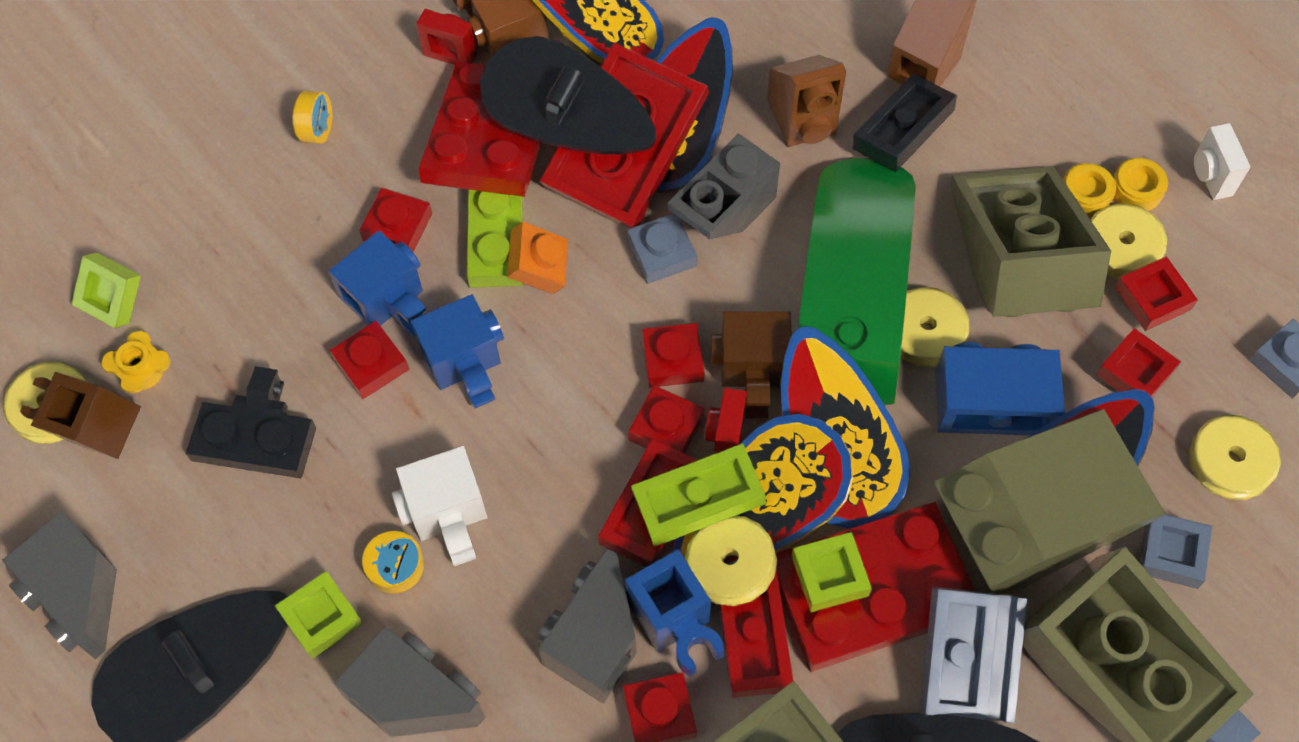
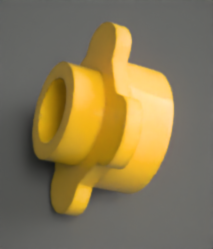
(146, 372)

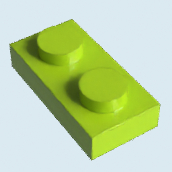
(489, 234)
(699, 494)

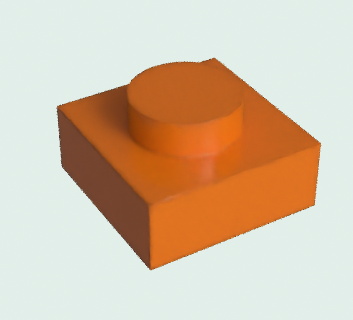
(537, 258)

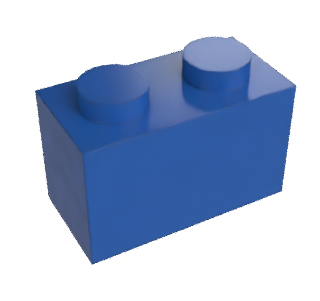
(998, 389)

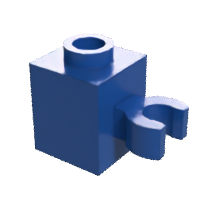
(380, 282)
(460, 346)
(673, 609)

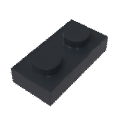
(904, 122)

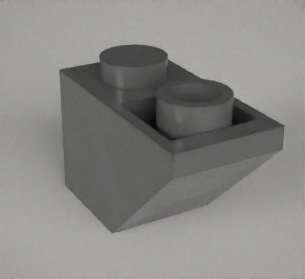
(728, 190)
(70, 580)
(595, 632)
(405, 692)

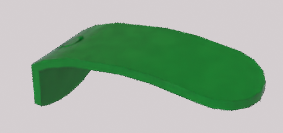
(861, 265)

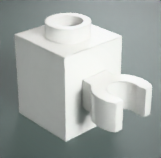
(441, 499)

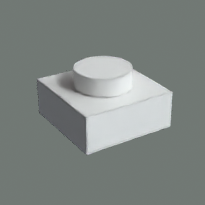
(1221, 161)

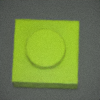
(106, 290)
(831, 572)
(319, 614)

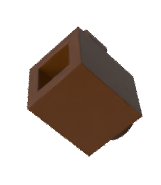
(752, 354)
(83, 414)

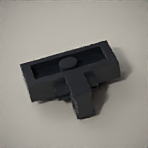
(253, 431)

